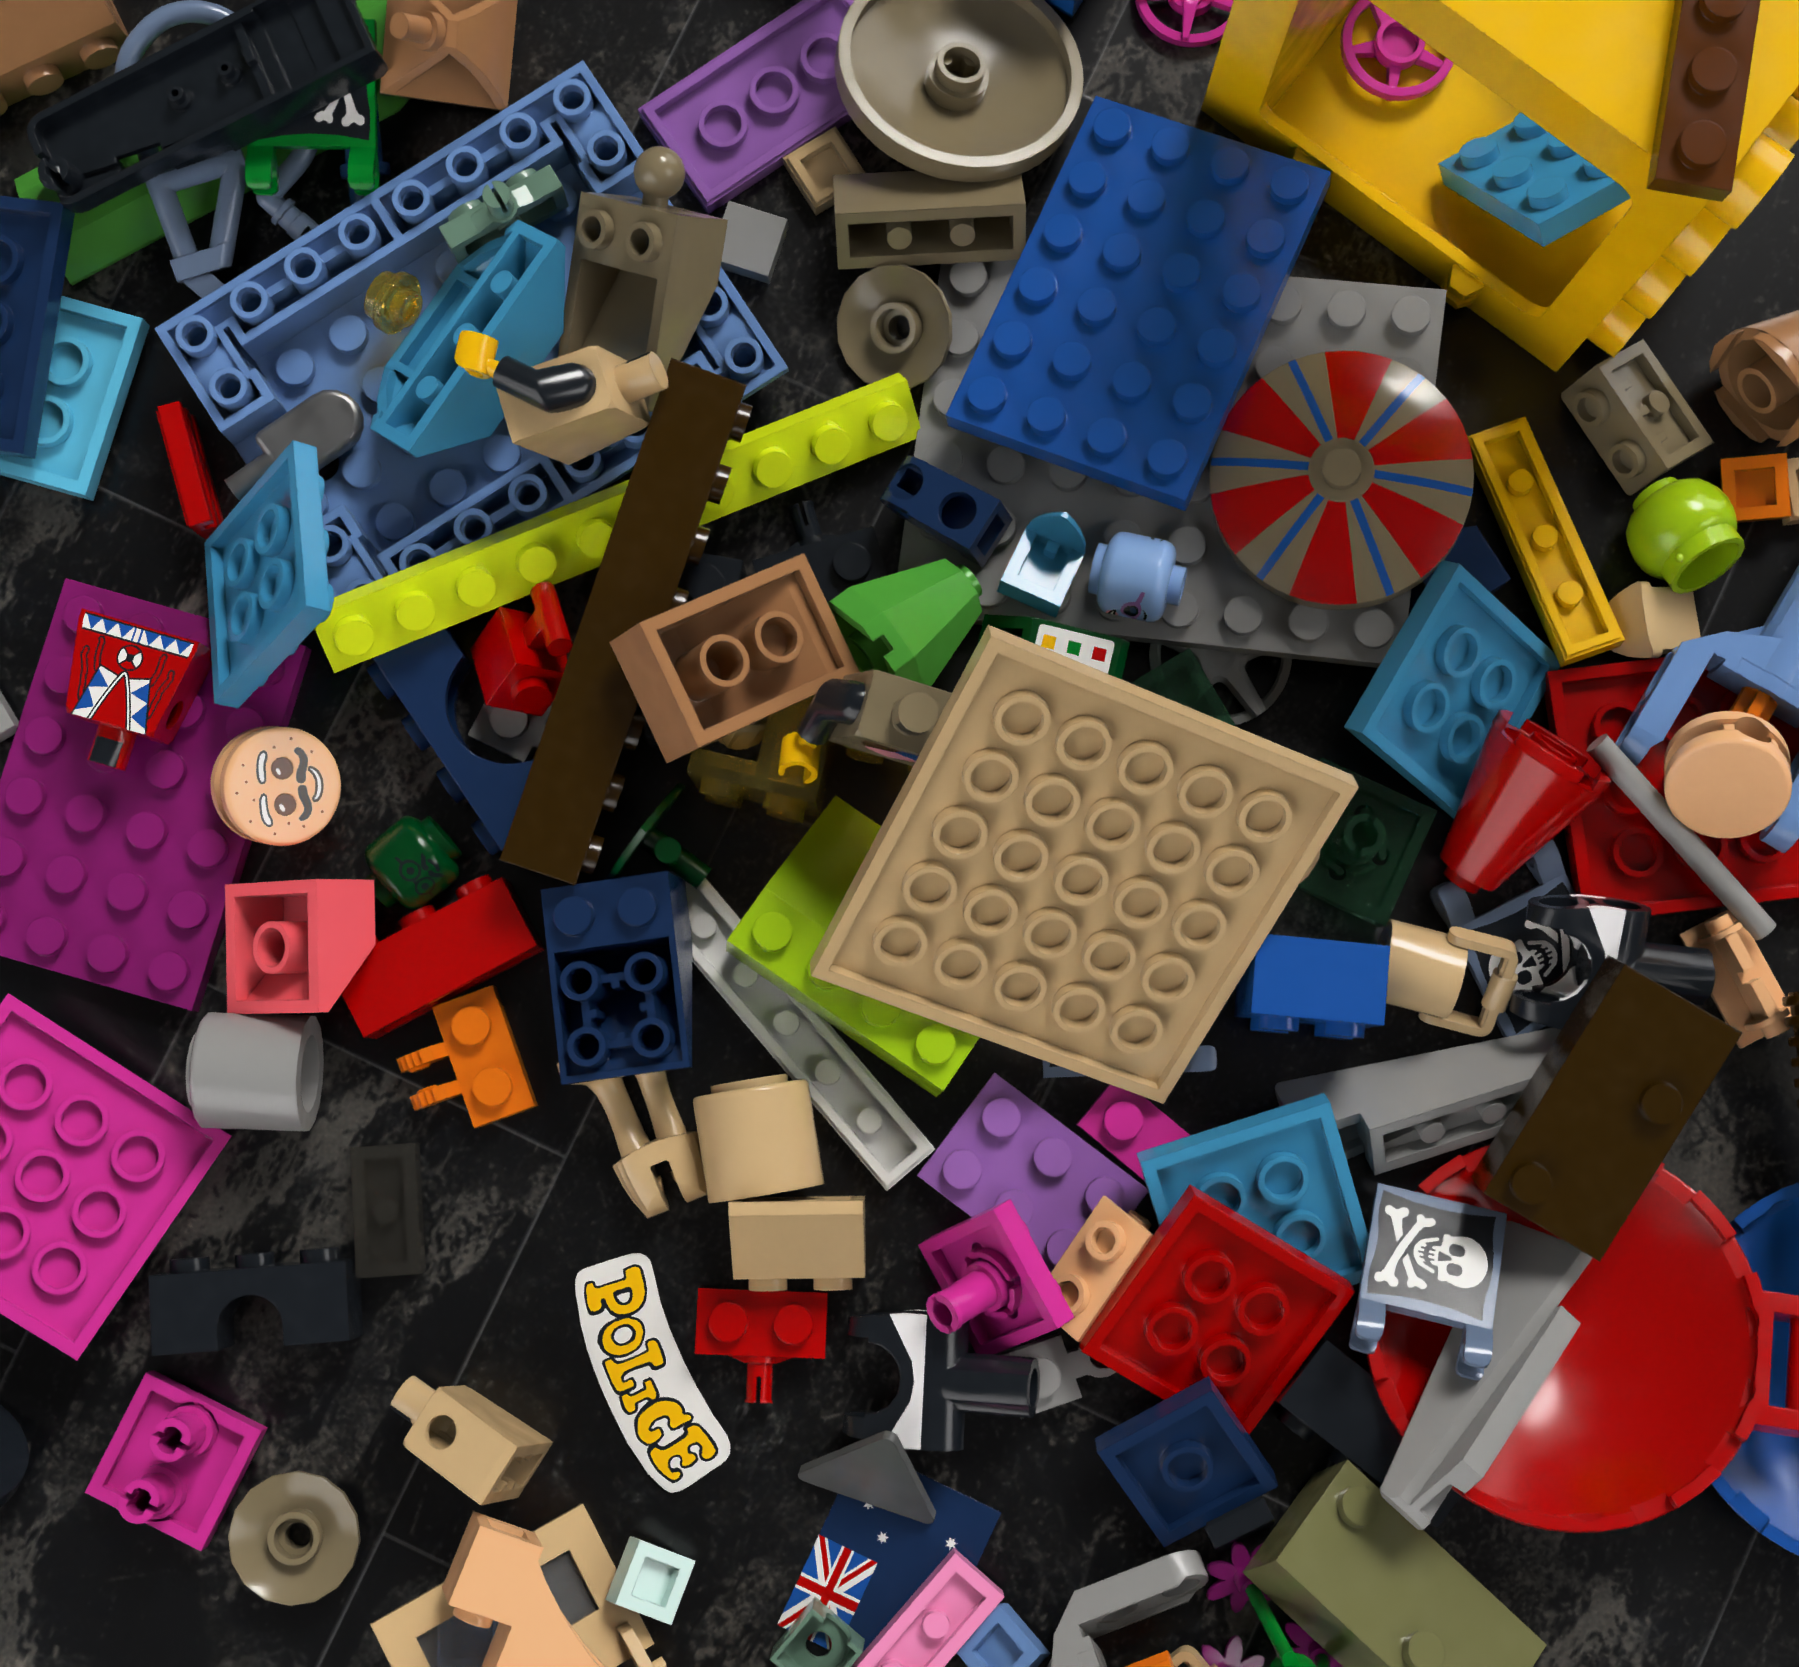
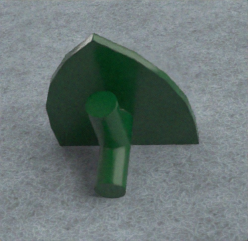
(662, 847)

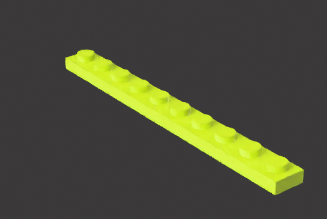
(576, 535)

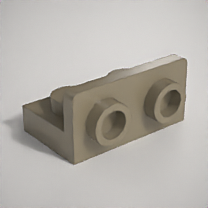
(1635, 417)

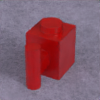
(524, 654)

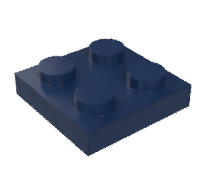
(1186, 1461)

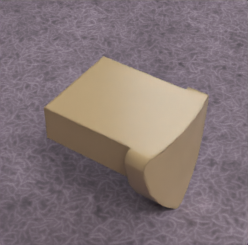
(1653, 619)

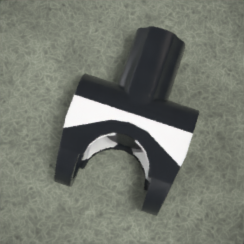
(1603, 928)
(939, 1382)

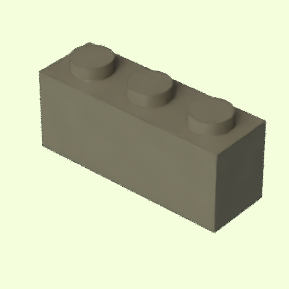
(926, 219)

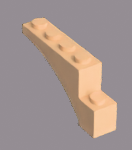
(501, 1580)

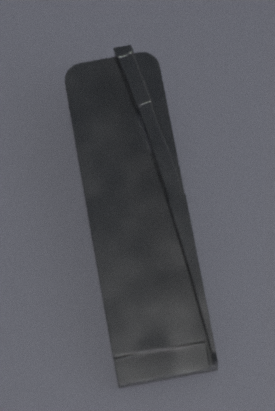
(203, 96)

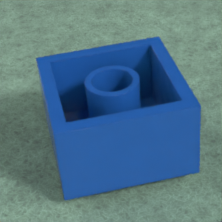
(1315, 983)

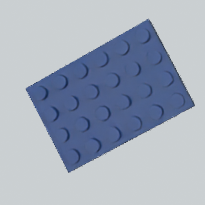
(1139, 302)

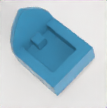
(1045, 562)

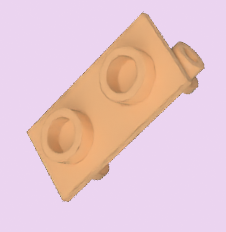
(1743, 980)
(1099, 1262)

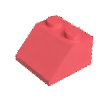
(295, 942)

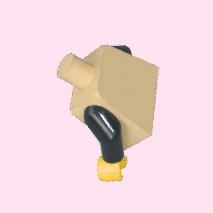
(569, 402)

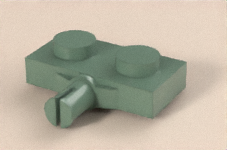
(524, 197)

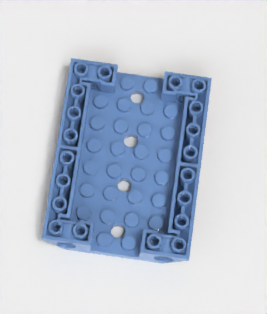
(303, 329)

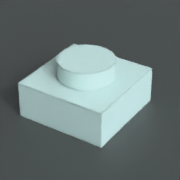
(650, 1580)

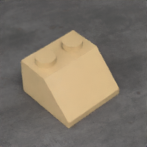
(798, 1240)

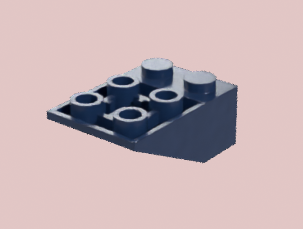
(620, 976)

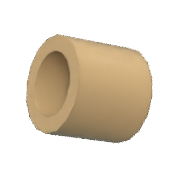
(757, 1138)

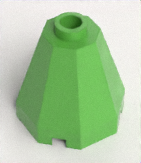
(909, 619)

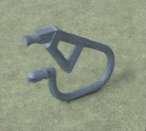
(188, 264)

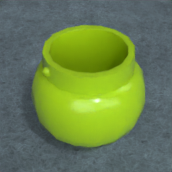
(1684, 533)

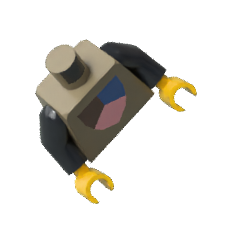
(866, 713)

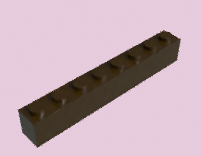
(636, 581)

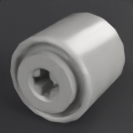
(255, 1071)

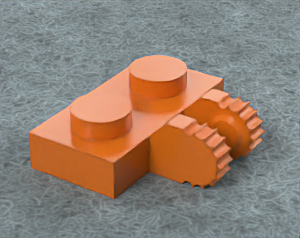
(482, 1057)

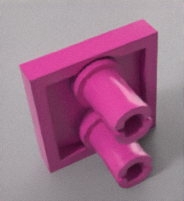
(176, 1460)

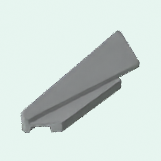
(1426, 1101)
(1466, 1420)

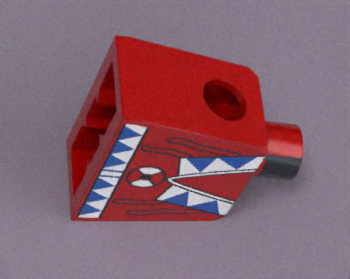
(132, 684)

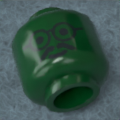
(412, 862)

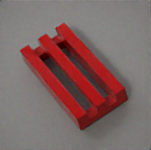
(190, 468)

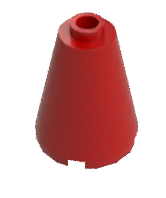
(1515, 803)

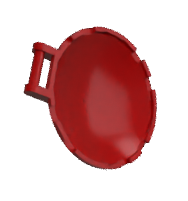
(1651, 1383)

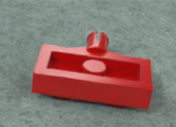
(761, 1330)

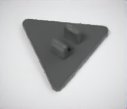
(874, 1473)

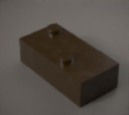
(1604, 1107)

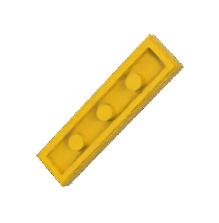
(1544, 542)

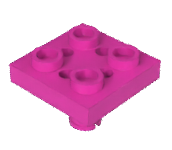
(994, 1280)

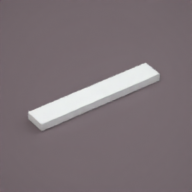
(806, 1048)

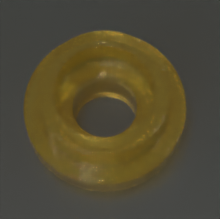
(393, 301)

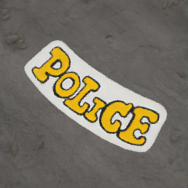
(645, 1373)

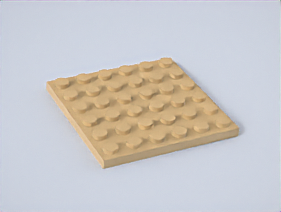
(1079, 867)

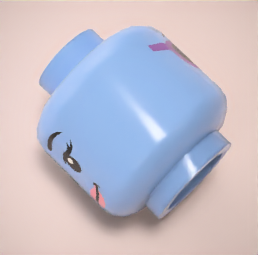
(1136, 576)

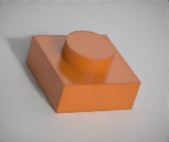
(1757, 486)

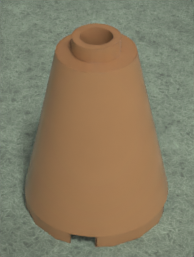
(1761, 378)

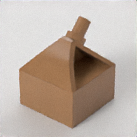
(450, 51)

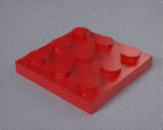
(1218, 1304)

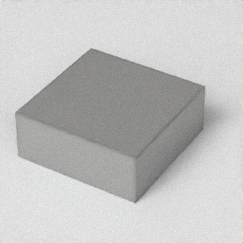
(752, 241)

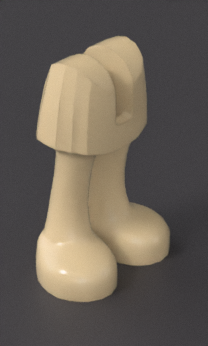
(639, 1154)

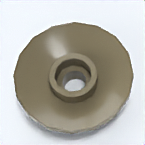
(870, 320)
(268, 1556)

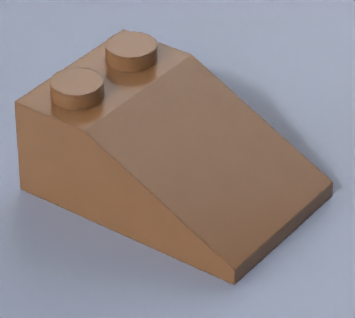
(733, 656)

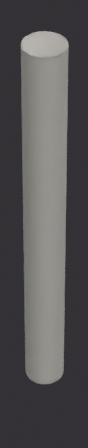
(1680, 837)

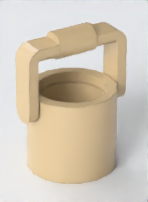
(1430, 971)

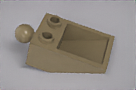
(641, 267)

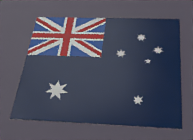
(876, 1559)

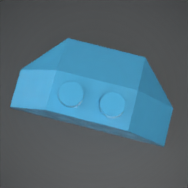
(501, 290)

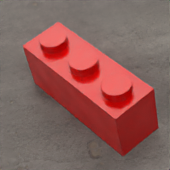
(441, 955)

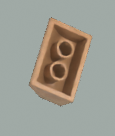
(53, 42)

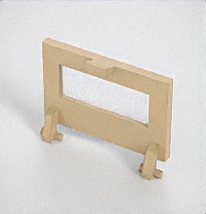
(579, 1578)

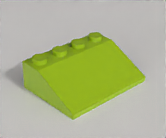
(790, 921)

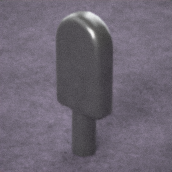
(323, 420)

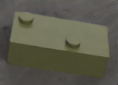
(1379, 1586)

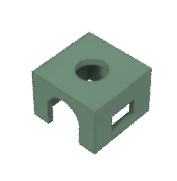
(817, 1617)

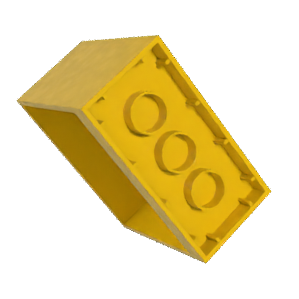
(1568, 65)

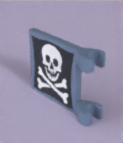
(1540, 949)
(1431, 1264)

